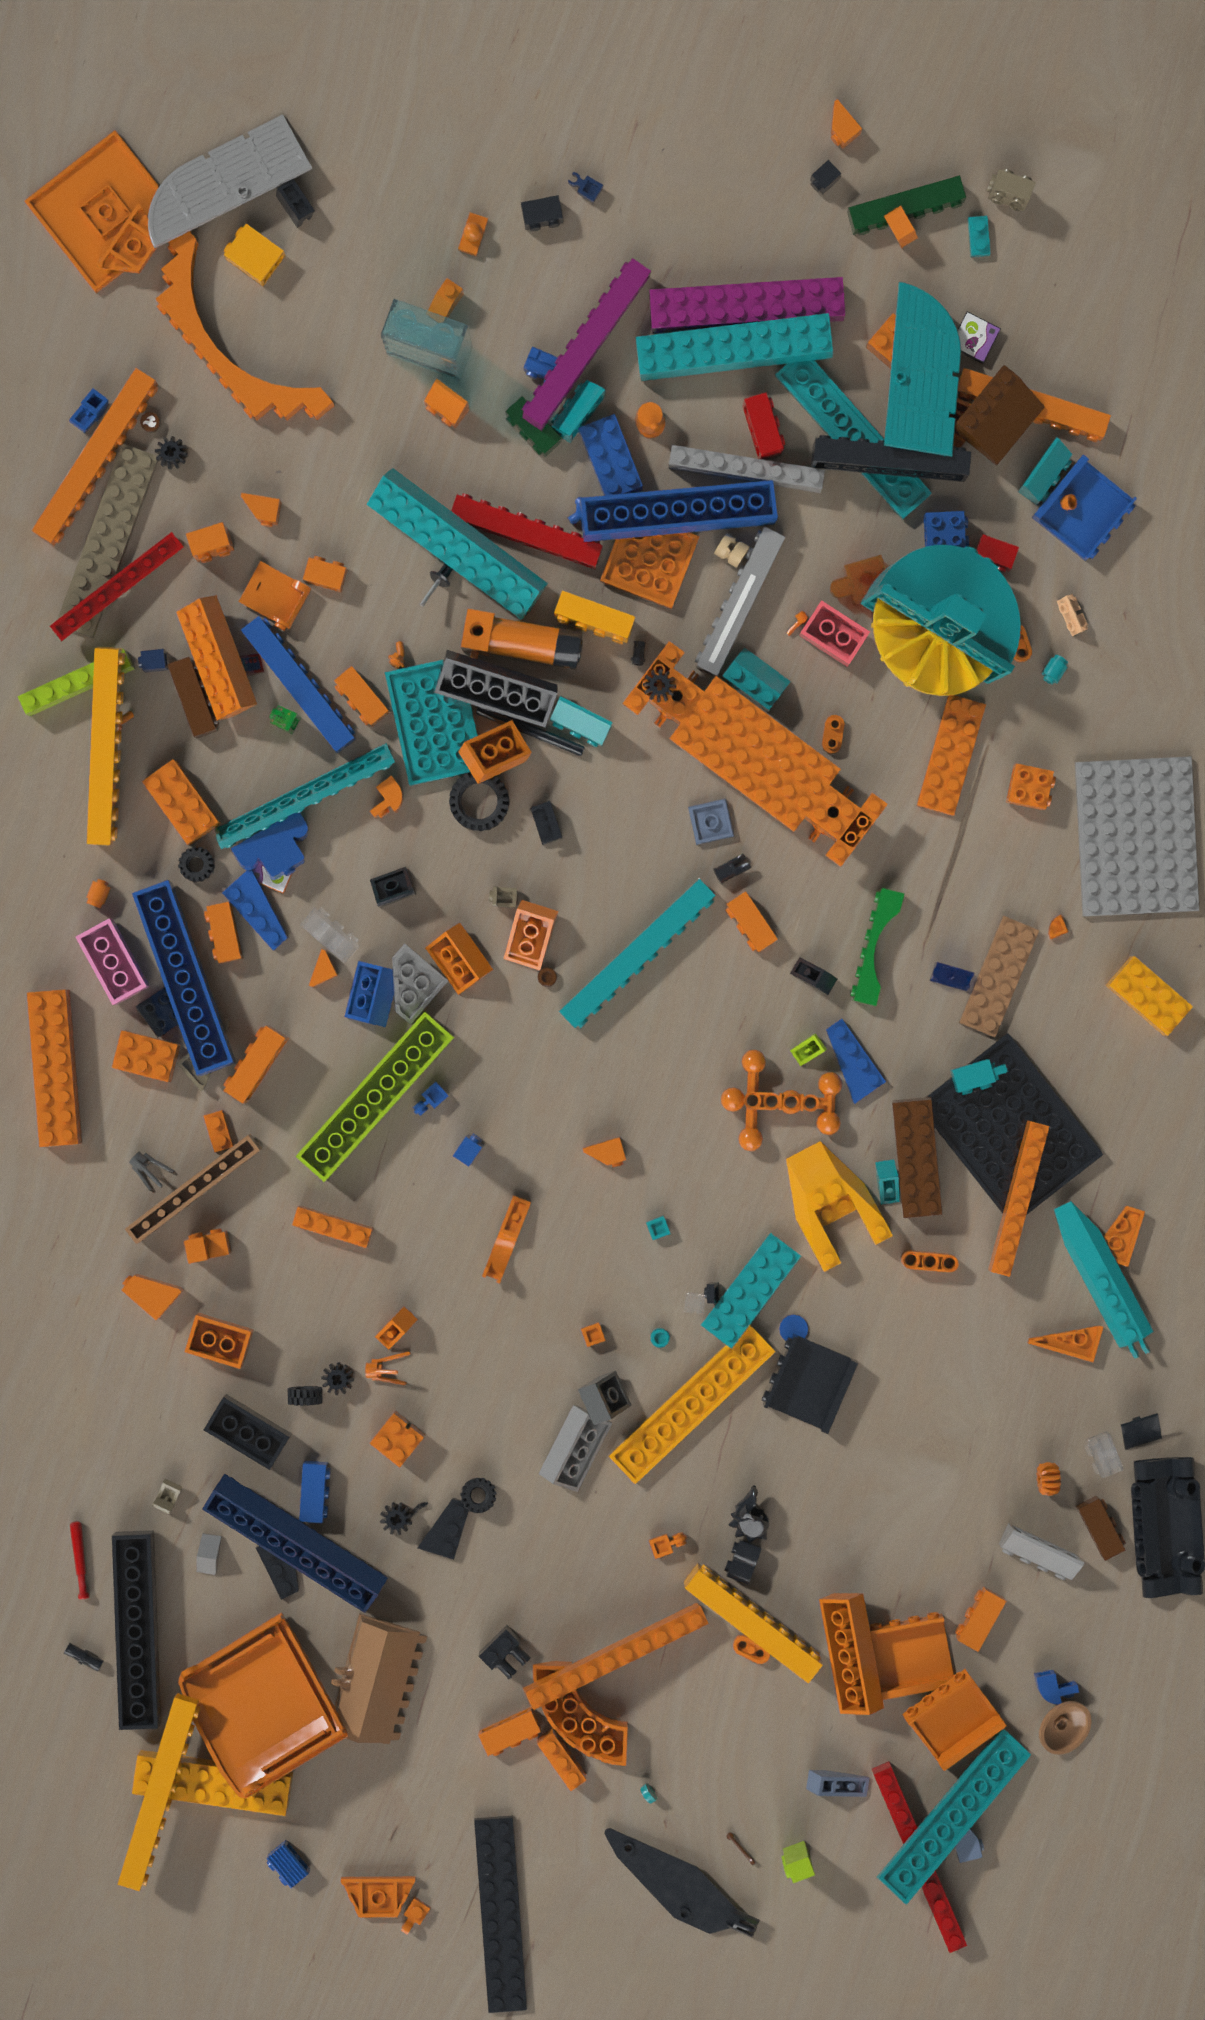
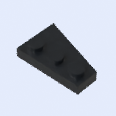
(446, 1532)
(282, 1575)

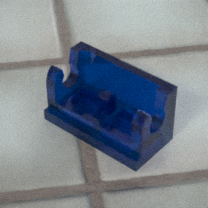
(951, 976)

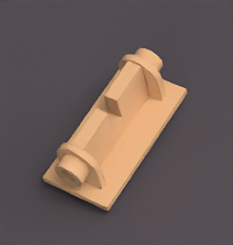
(1075, 623)

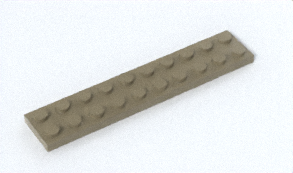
(111, 528)

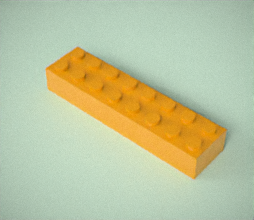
(753, 1623)
(204, 1784)

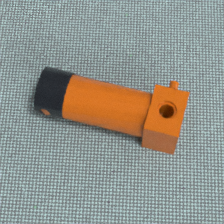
(521, 640)

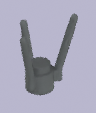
(140, 1164)

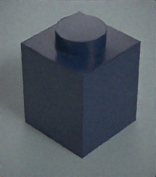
(153, 660)

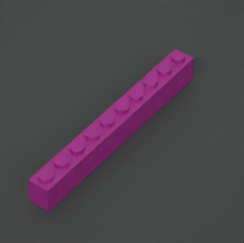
(586, 344)

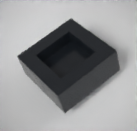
(711, 1292)

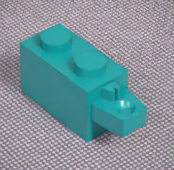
(975, 1075)

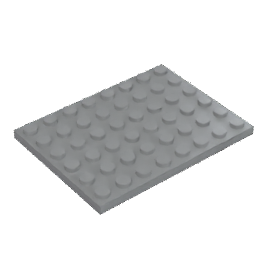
(1136, 836)

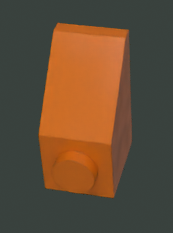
(843, 127)
(446, 298)
(264, 508)
(607, 1152)
(396, 1328)

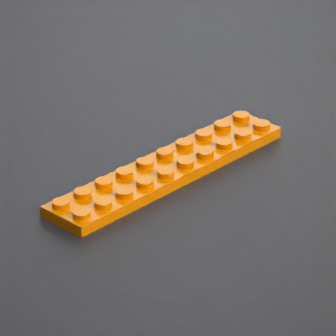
(691, 1405)

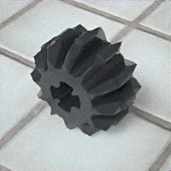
(178, 454)
(653, 689)
(344, 1378)
(391, 1512)

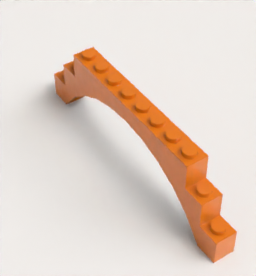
(252, 392)

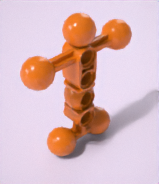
(734, 1099)

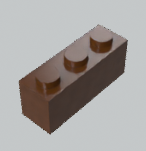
(1101, 1527)

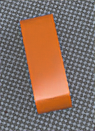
(938, 1265)

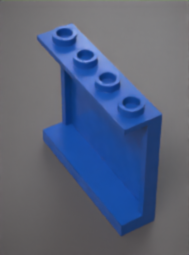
(1097, 509)

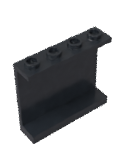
(810, 1382)

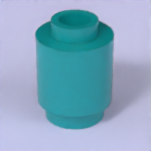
(1055, 669)

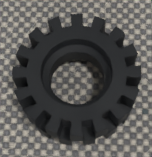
(185, 860)
(304, 1395)
(489, 1495)

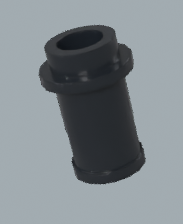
(638, 653)

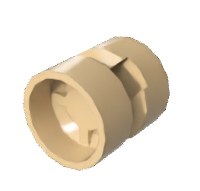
(736, 555)

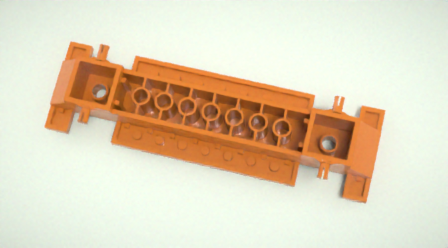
(757, 756)

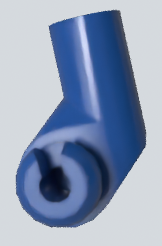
(576, 517)

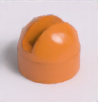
(1068, 502)

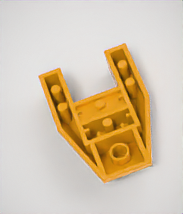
(825, 1192)

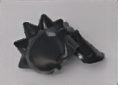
(749, 1518)

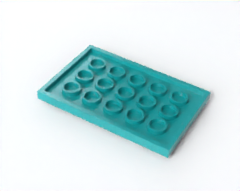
(429, 724)

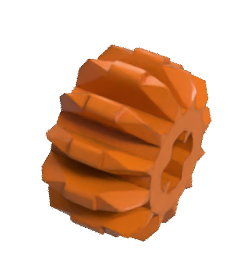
(1048, 1478)

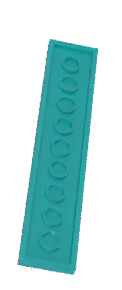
(841, 418)
(303, 796)
(953, 1816)

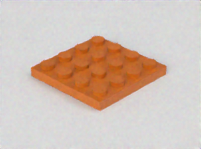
(650, 566)

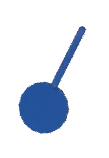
(793, 1325)

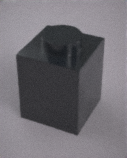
(825, 177)

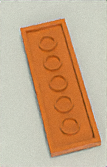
(951, 755)

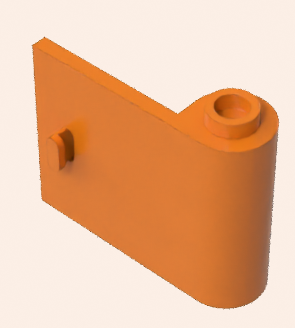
(275, 595)

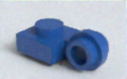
(434, 1096)

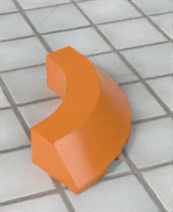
(581, 1724)

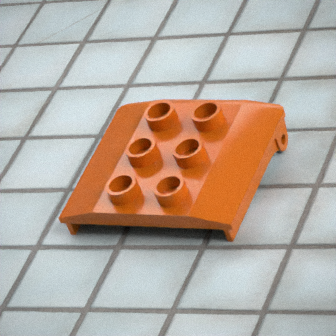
(261, 1707)

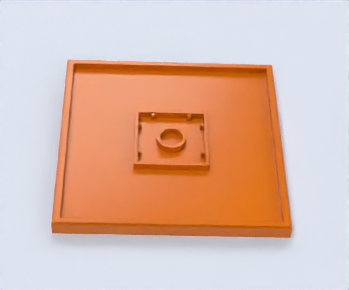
(92, 202)

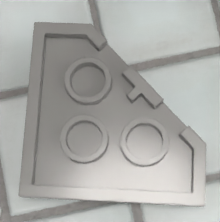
(413, 983)

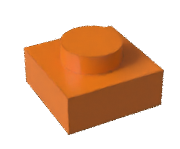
(593, 1334)

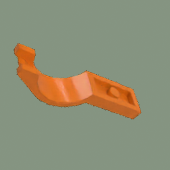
(506, 1238)

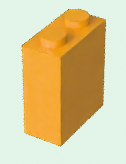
(254, 254)

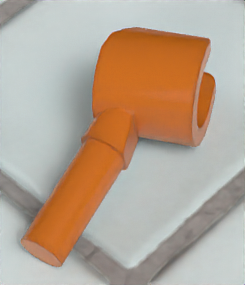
(801, 619)

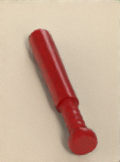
(79, 1558)

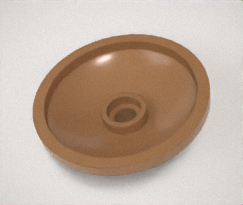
(1065, 1727)

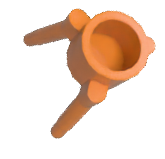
(375, 1371)

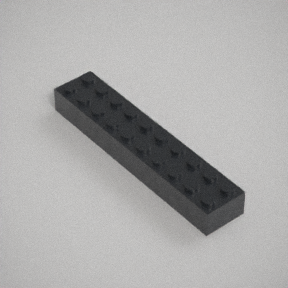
(136, 1630)

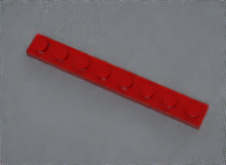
(116, 586)

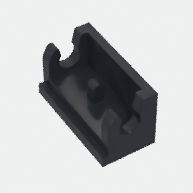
(294, 202)
(546, 823)

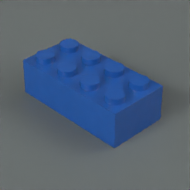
(610, 457)

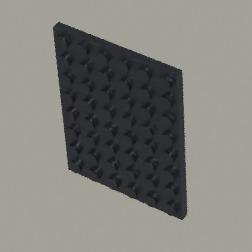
(991, 1122)

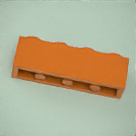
(332, 1226)

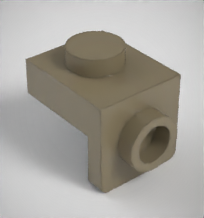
(503, 897)
(167, 1496)

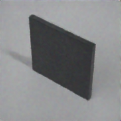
(1141, 1431)

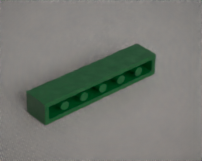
(914, 202)

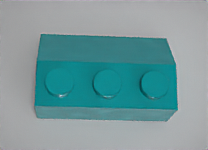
(578, 410)
(1046, 472)
(755, 679)
(581, 722)

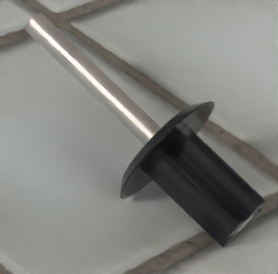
(440, 579)

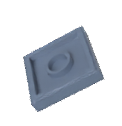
(710, 821)

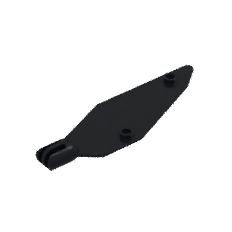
(680, 1887)

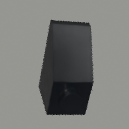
(814, 976)

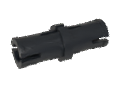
(83, 1657)

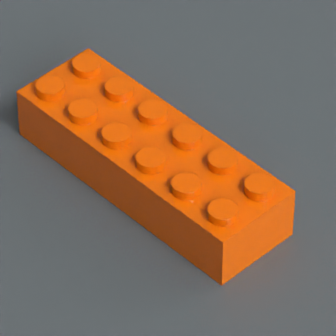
(216, 657)
(851, 1653)

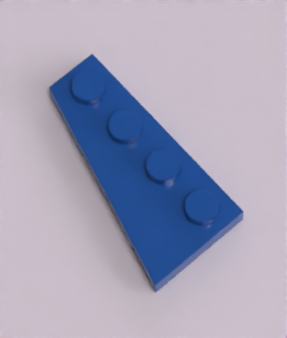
(251, 902)
(857, 1068)

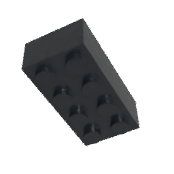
(247, 1431)

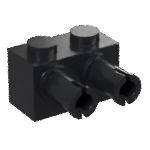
(499, 1647)

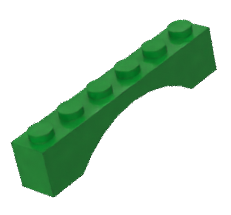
(867, 986)

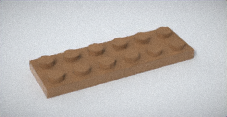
(999, 976)

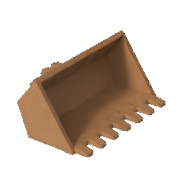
(376, 1679)

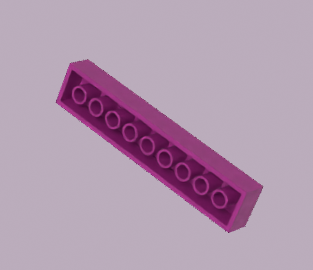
(744, 303)

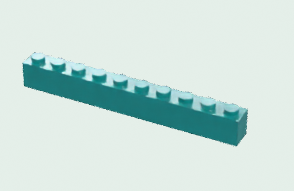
(637, 953)

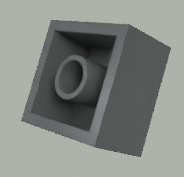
(604, 1397)

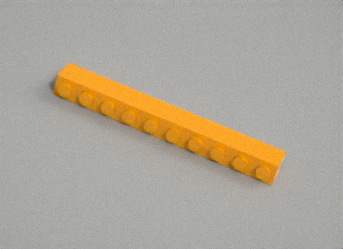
(158, 1792)

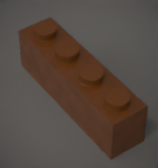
(192, 697)

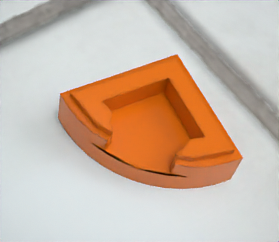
(1057, 927)

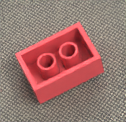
(834, 633)

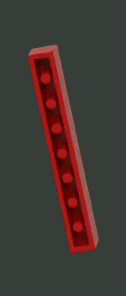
(526, 531)

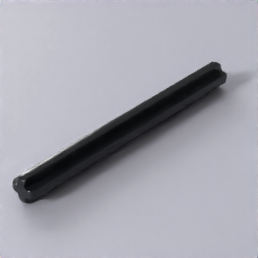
(533, 731)

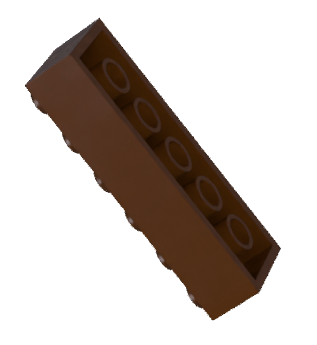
(917, 1157)

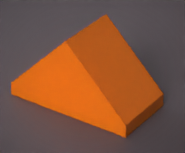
(901, 226)
(323, 970)

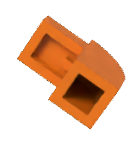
(393, 798)

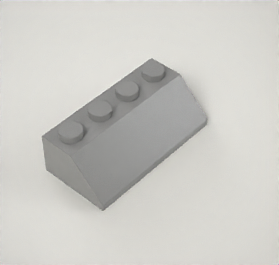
(574, 1449)
(1041, 1552)

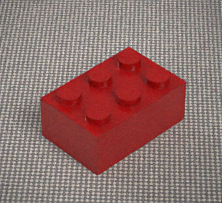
(763, 426)

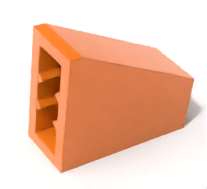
(151, 1294)

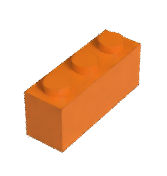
(361, 697)
(750, 922)
(223, 932)
(980, 1618)
(510, 1732)
(562, 1759)

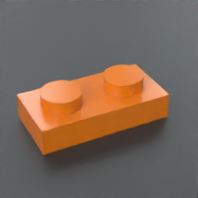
(218, 1131)

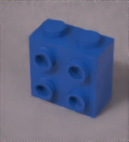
(946, 529)

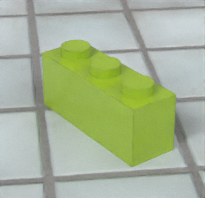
(797, 1862)

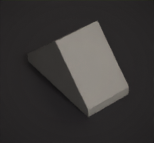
(208, 1553)

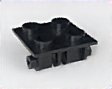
(158, 1013)

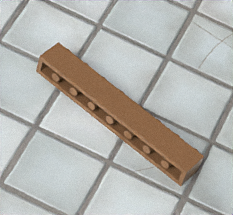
(193, 1189)

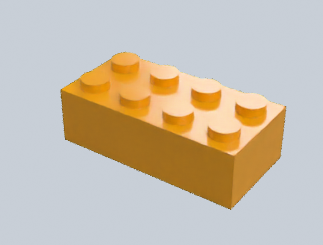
(594, 617)
(1149, 996)

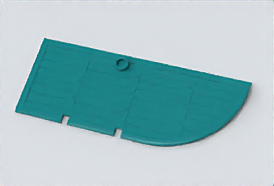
(921, 375)

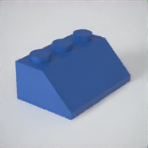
(371, 994)

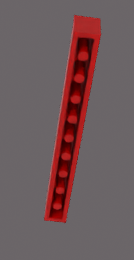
(932, 1887)

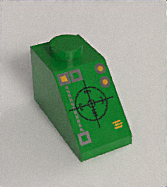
(284, 719)

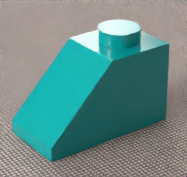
(887, 1181)

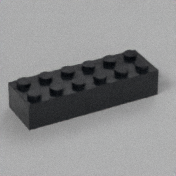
(496, 688)

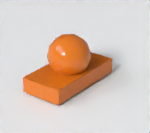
(473, 234)

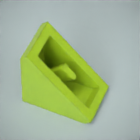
(808, 1049)

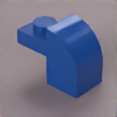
(1051, 1690)

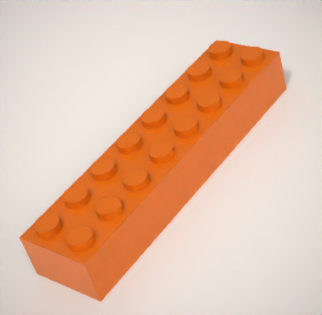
(54, 1068)

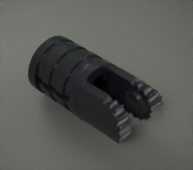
(728, 871)

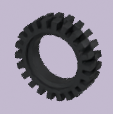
(478, 824)

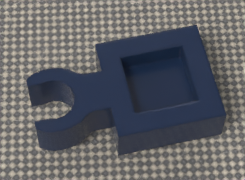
(588, 187)

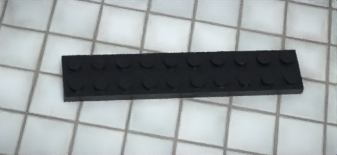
(500, 1914)

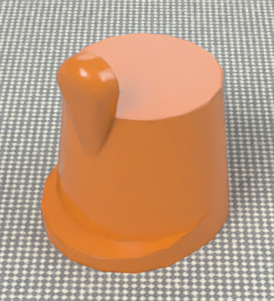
(650, 420)

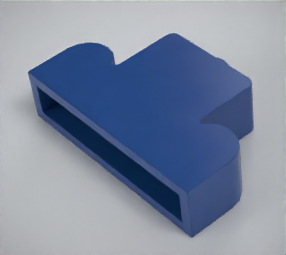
(274, 847)

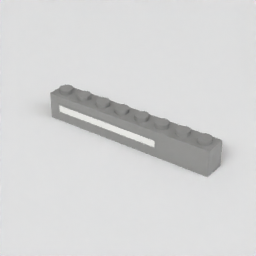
(746, 468)
(740, 602)

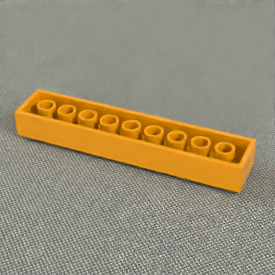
(104, 746)

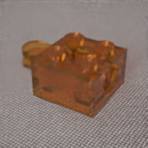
(857, 579)

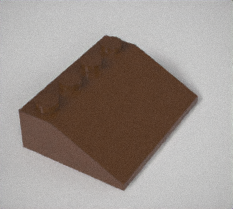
(999, 415)

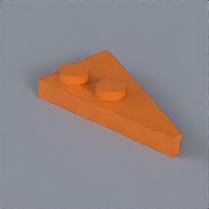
(1076, 1343)

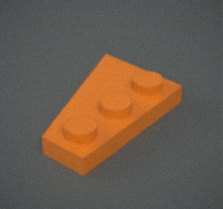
(1124, 1233)

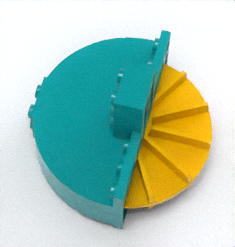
(944, 620)

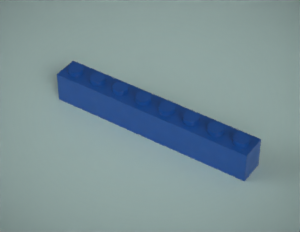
(297, 683)

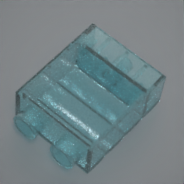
(427, 339)

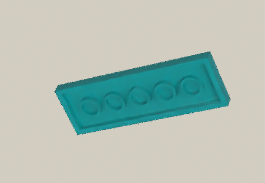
(751, 1290)

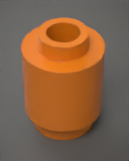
(98, 893)

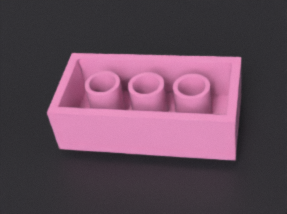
(112, 961)

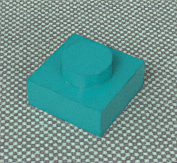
(658, 1228)

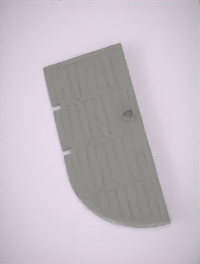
(225, 180)

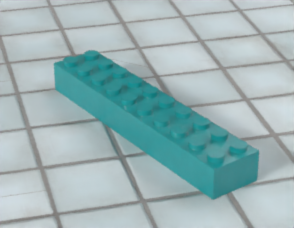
(734, 347)
(456, 543)

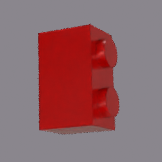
(999, 551)

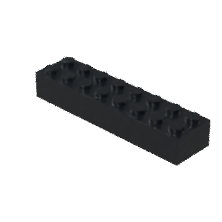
(876, 458)

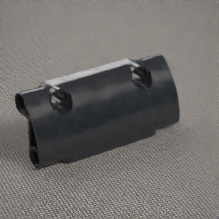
(1168, 1527)

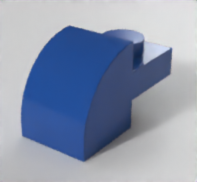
(91, 410)

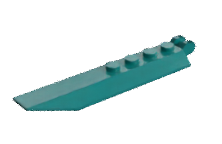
(1103, 1278)

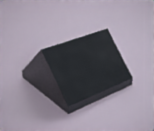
(392, 887)

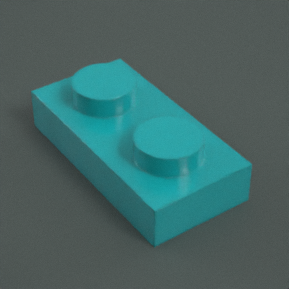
(978, 236)

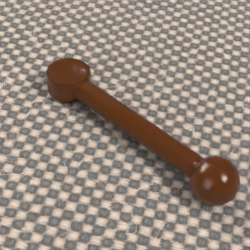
(730, 1836)

